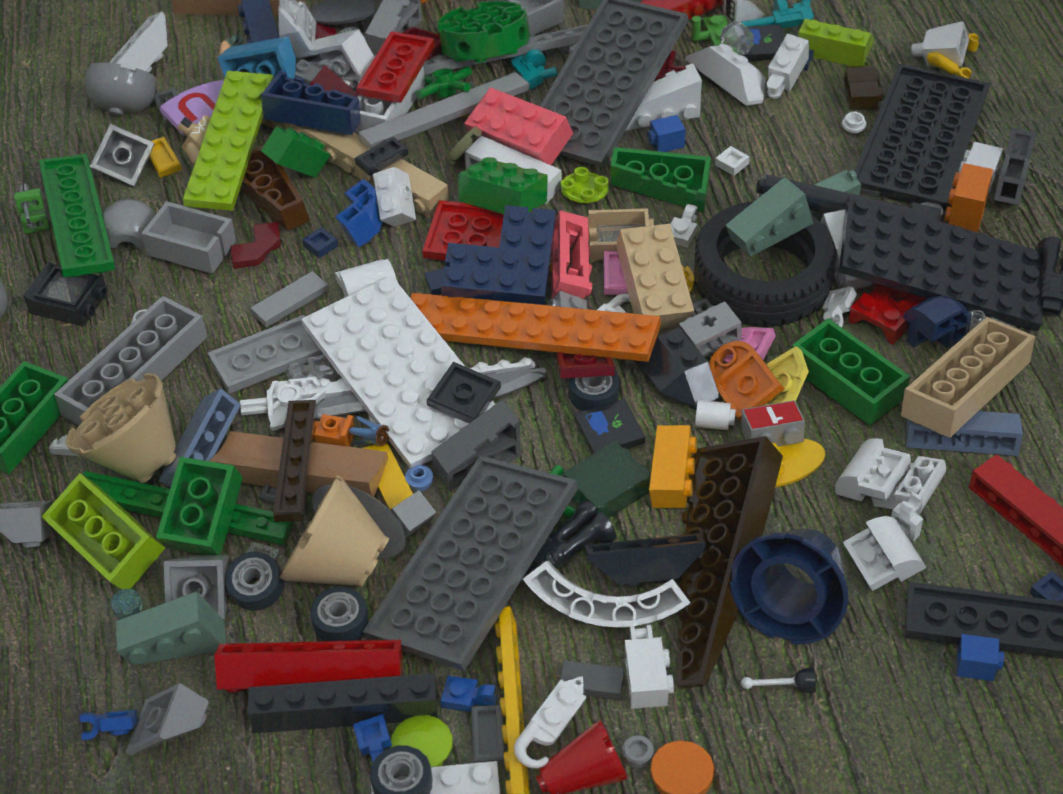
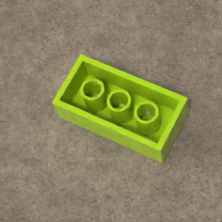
(103, 532)

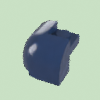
(939, 320)

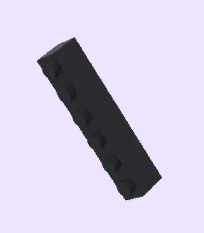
(341, 702)

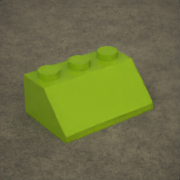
(837, 42)

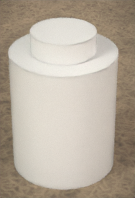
(714, 415)

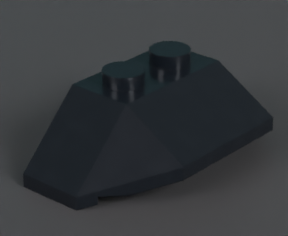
(679, 369)
(646, 559)

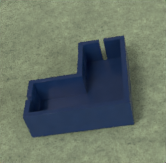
(509, 273)

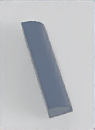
(983, 433)

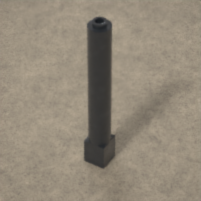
(829, 200)

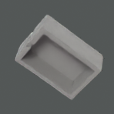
(541, 13)
(189, 237)

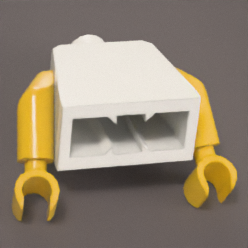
(946, 48)

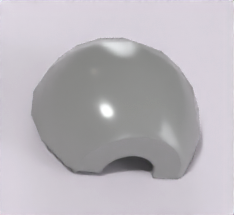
(126, 221)

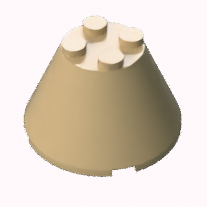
(127, 429)
(338, 542)

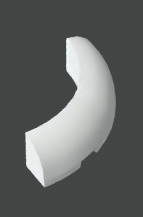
(604, 609)

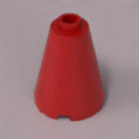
(583, 764)

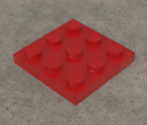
(463, 225)

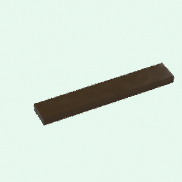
(295, 461)

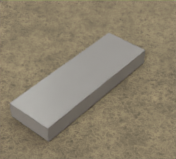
(289, 299)

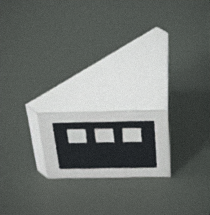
(741, 10)

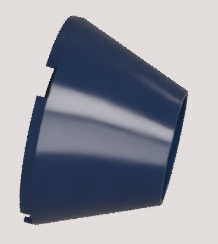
(780, 602)

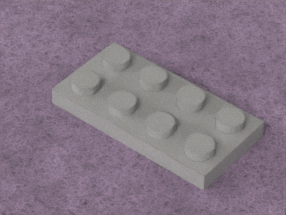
(263, 355)

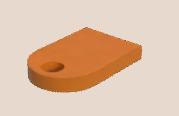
(745, 379)

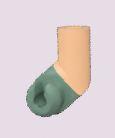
(235, 40)

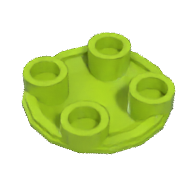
(584, 186)
(427, 735)

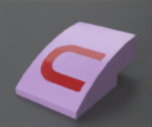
(192, 103)

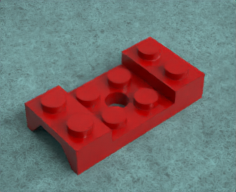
(884, 311)

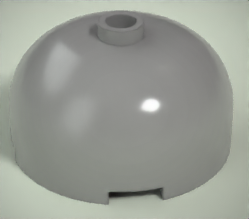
(119, 88)

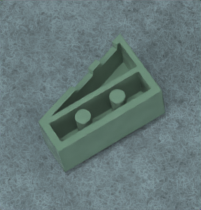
(770, 218)
(170, 631)

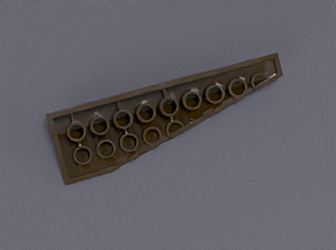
(729, 509)

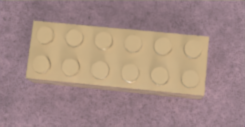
(967, 376)

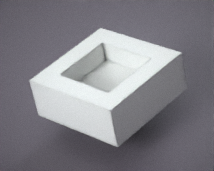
(732, 160)

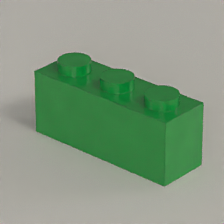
(296, 151)

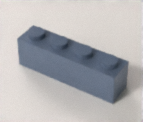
(204, 431)

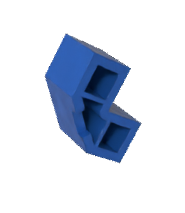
(362, 217)

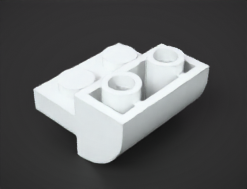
(362, 276)
(872, 471)
(920, 477)
(884, 552)

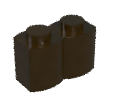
(862, 87)

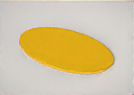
(799, 461)

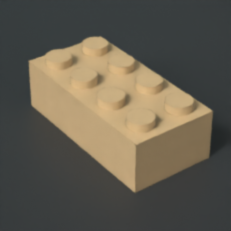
(654, 274)

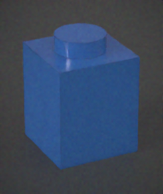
(667, 134)
(978, 657)

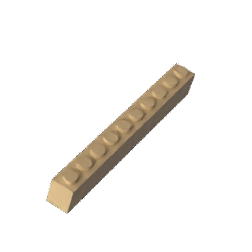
(344, 148)

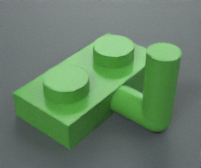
(712, 26)

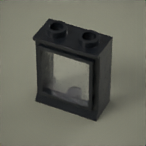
(65, 298)

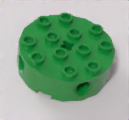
(483, 31)

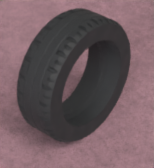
(765, 301)

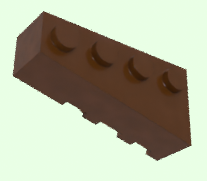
(273, 191)

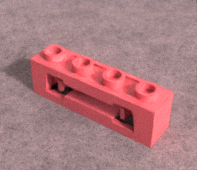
(569, 230)

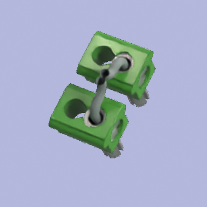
(32, 210)

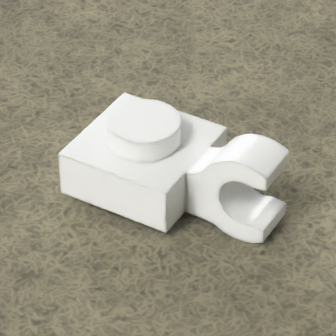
(685, 228)
(837, 303)
(908, 518)

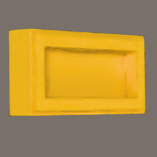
(163, 158)

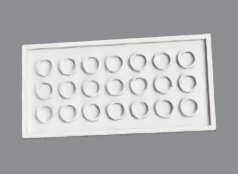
(390, 364)

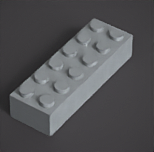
(149, 345)

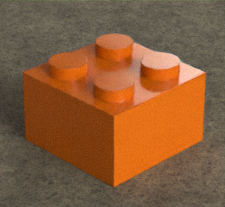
(969, 197)

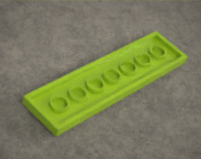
(228, 142)

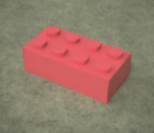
(520, 125)

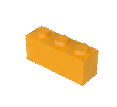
(672, 466)

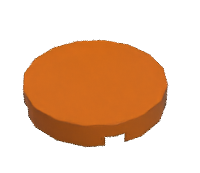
(682, 769)

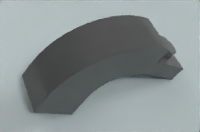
(1015, 166)

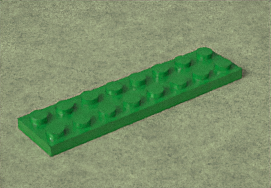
(76, 216)

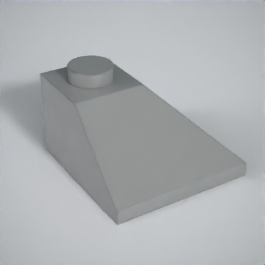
(122, 155)
(24, 522)
(198, 574)
(167, 717)

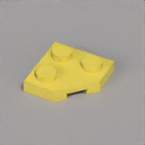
(791, 372)

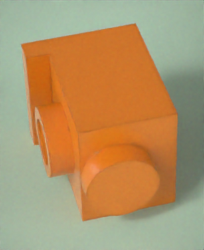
(334, 430)

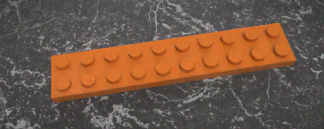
(541, 326)

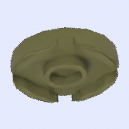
(463, 145)

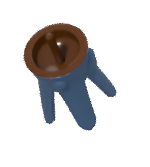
(374, 435)

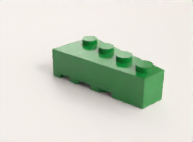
(662, 175)

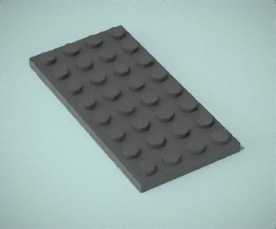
(611, 74)
(471, 561)

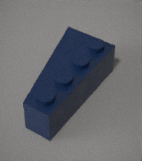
(258, 20)
(309, 105)

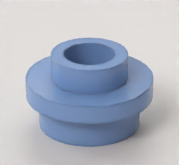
(419, 483)

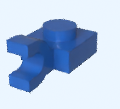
(464, 692)
(116, 722)
(372, 736)

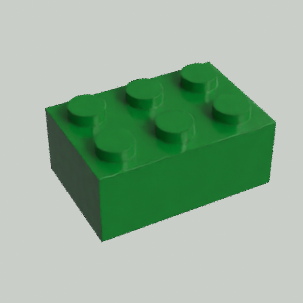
(497, 184)
(199, 506)

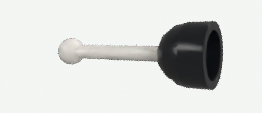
(803, 680)

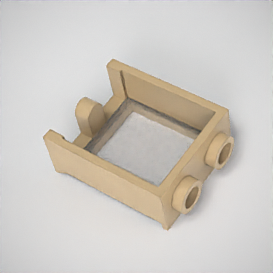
(606, 225)

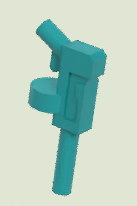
(785, 17)
(532, 67)

